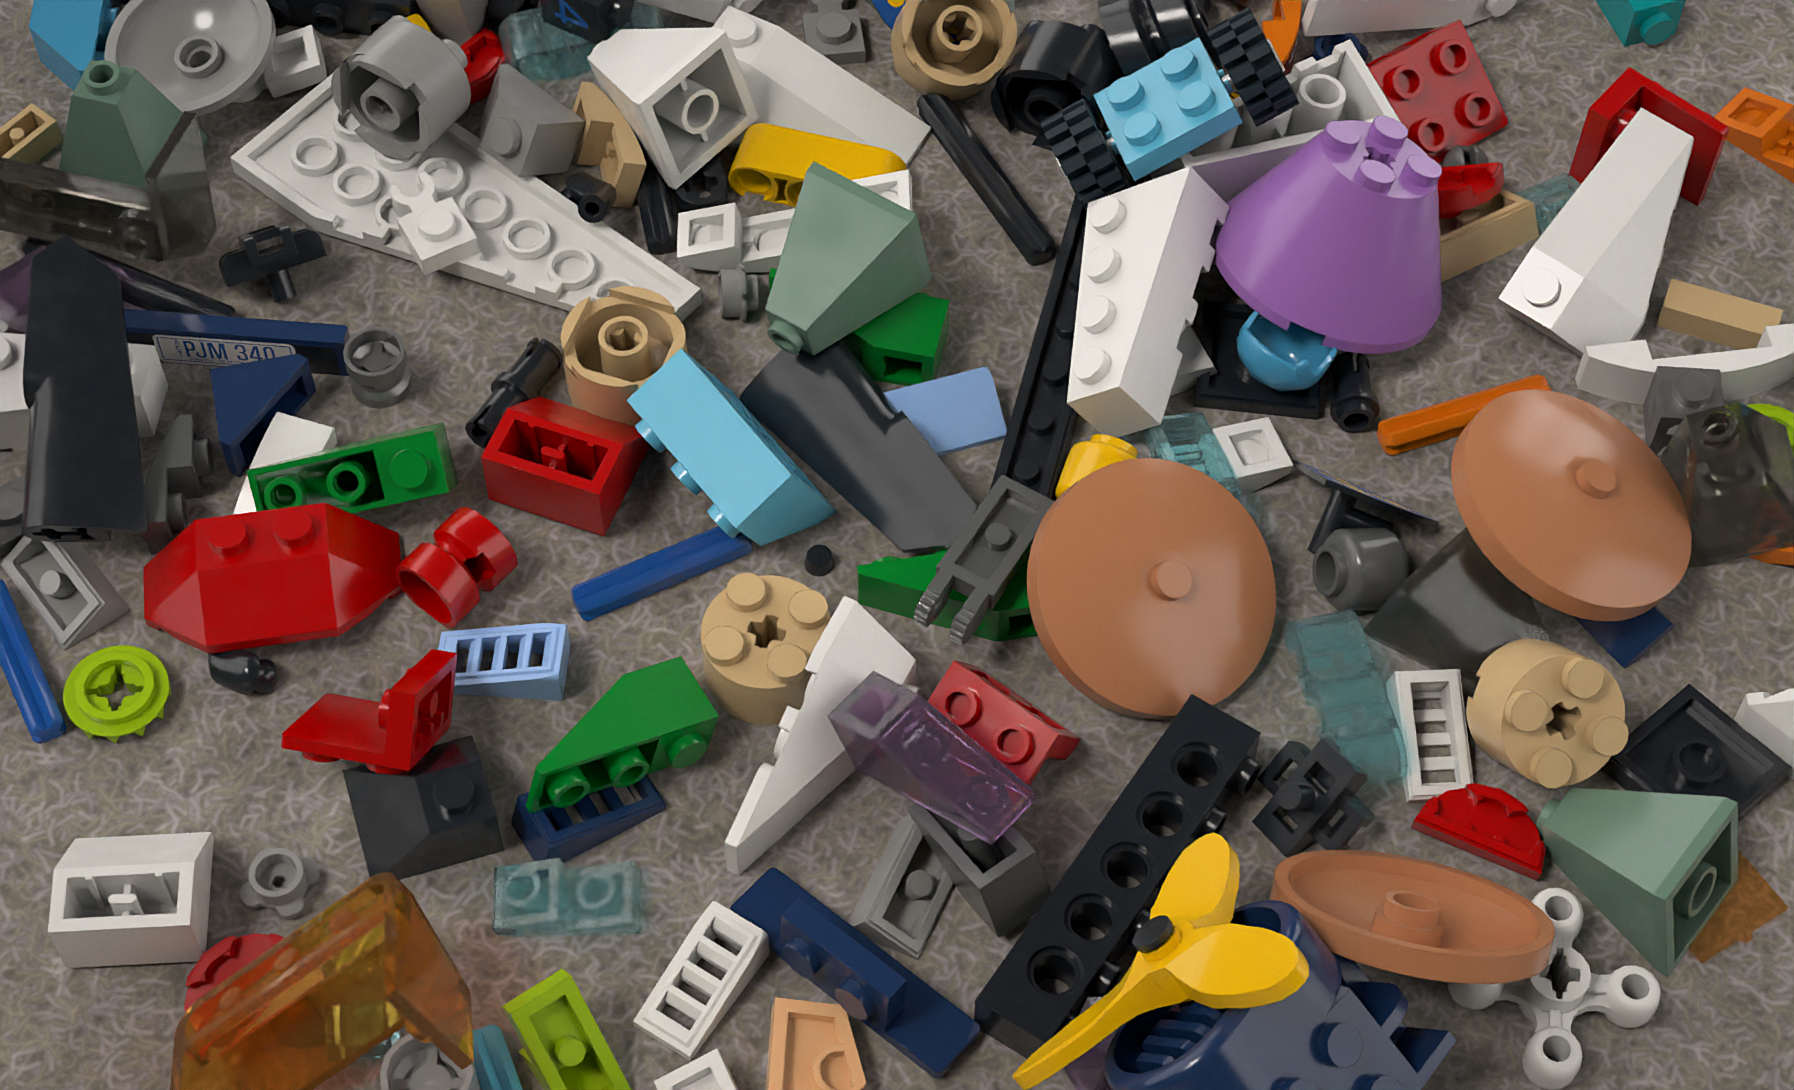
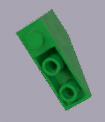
(902, 343)
(361, 473)
(899, 583)
(636, 728)

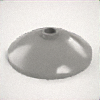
(194, 49)

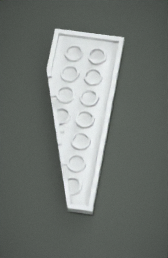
(524, 228)

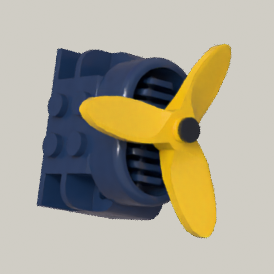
(1241, 1001)

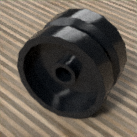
(1145, 37)

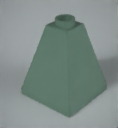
(116, 124)
(842, 263)
(1646, 861)

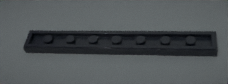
(1041, 418)

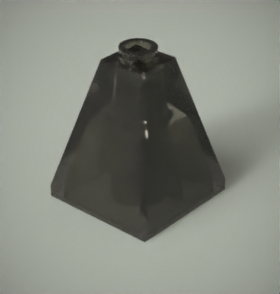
(1733, 482)
(1456, 612)

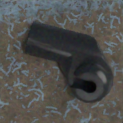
(591, 195)
(242, 671)

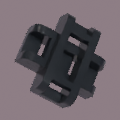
(272, 262)
(1307, 803)

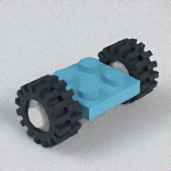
(1169, 109)

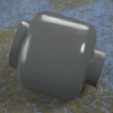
(1360, 568)

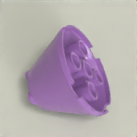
(1341, 239)

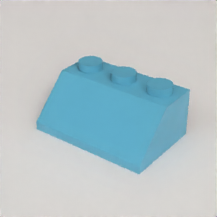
(726, 453)

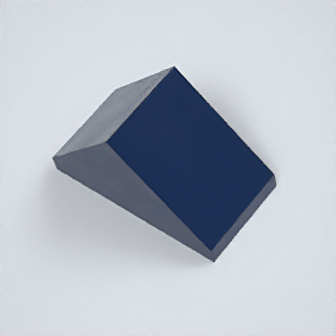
(249, 398)

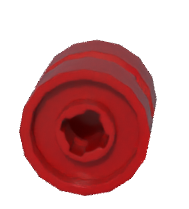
(465, 558)

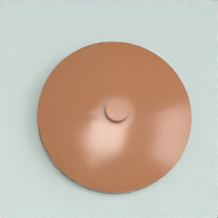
(1571, 505)
(1151, 588)
(1416, 916)

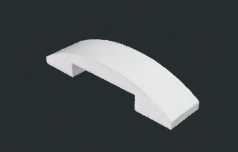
(721, 238)
(1627, 369)

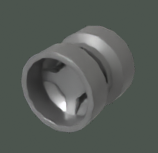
(377, 367)

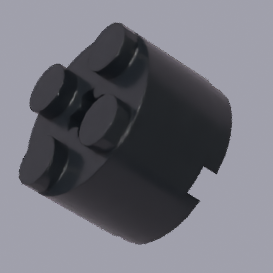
(1050, 71)

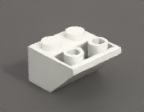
(132, 900)

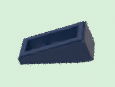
(571, 839)

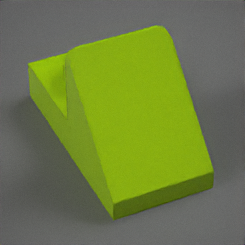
(563, 1038)

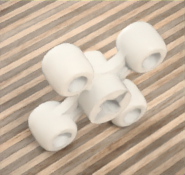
(1579, 990)

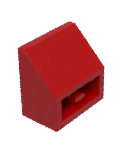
(562, 463)

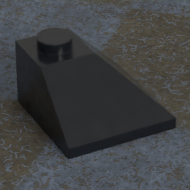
(425, 815)

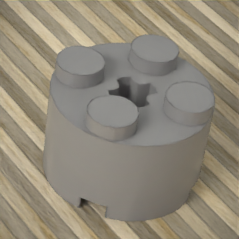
(403, 88)

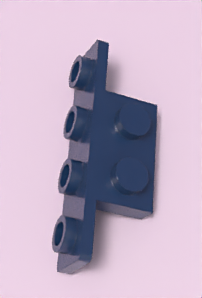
(858, 973)

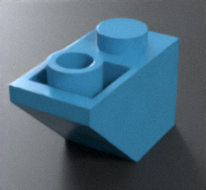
(71, 34)

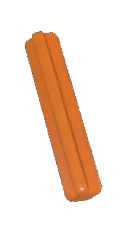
(1445, 418)

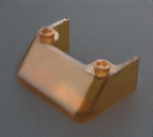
(328, 999)

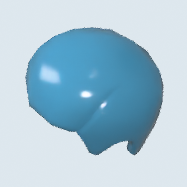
(1281, 357)

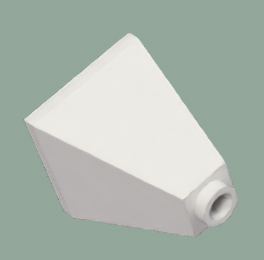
(676, 93)

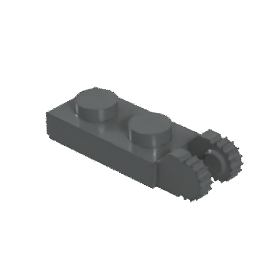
(985, 556)

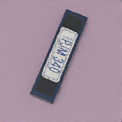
(237, 340)

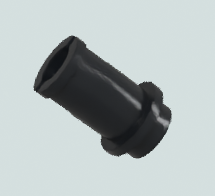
(1352, 394)

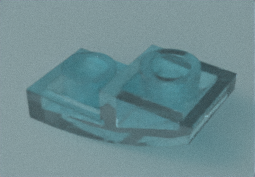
(555, 901)

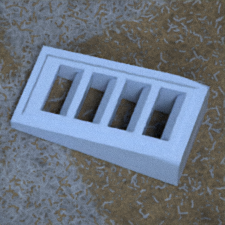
(525, 682)

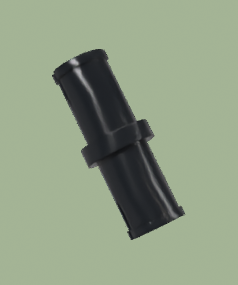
(514, 387)

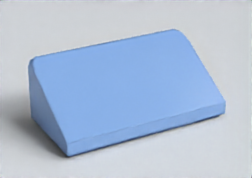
(953, 410)

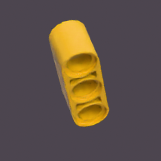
(776, 158)

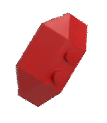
(270, 577)

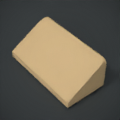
(1485, 232)

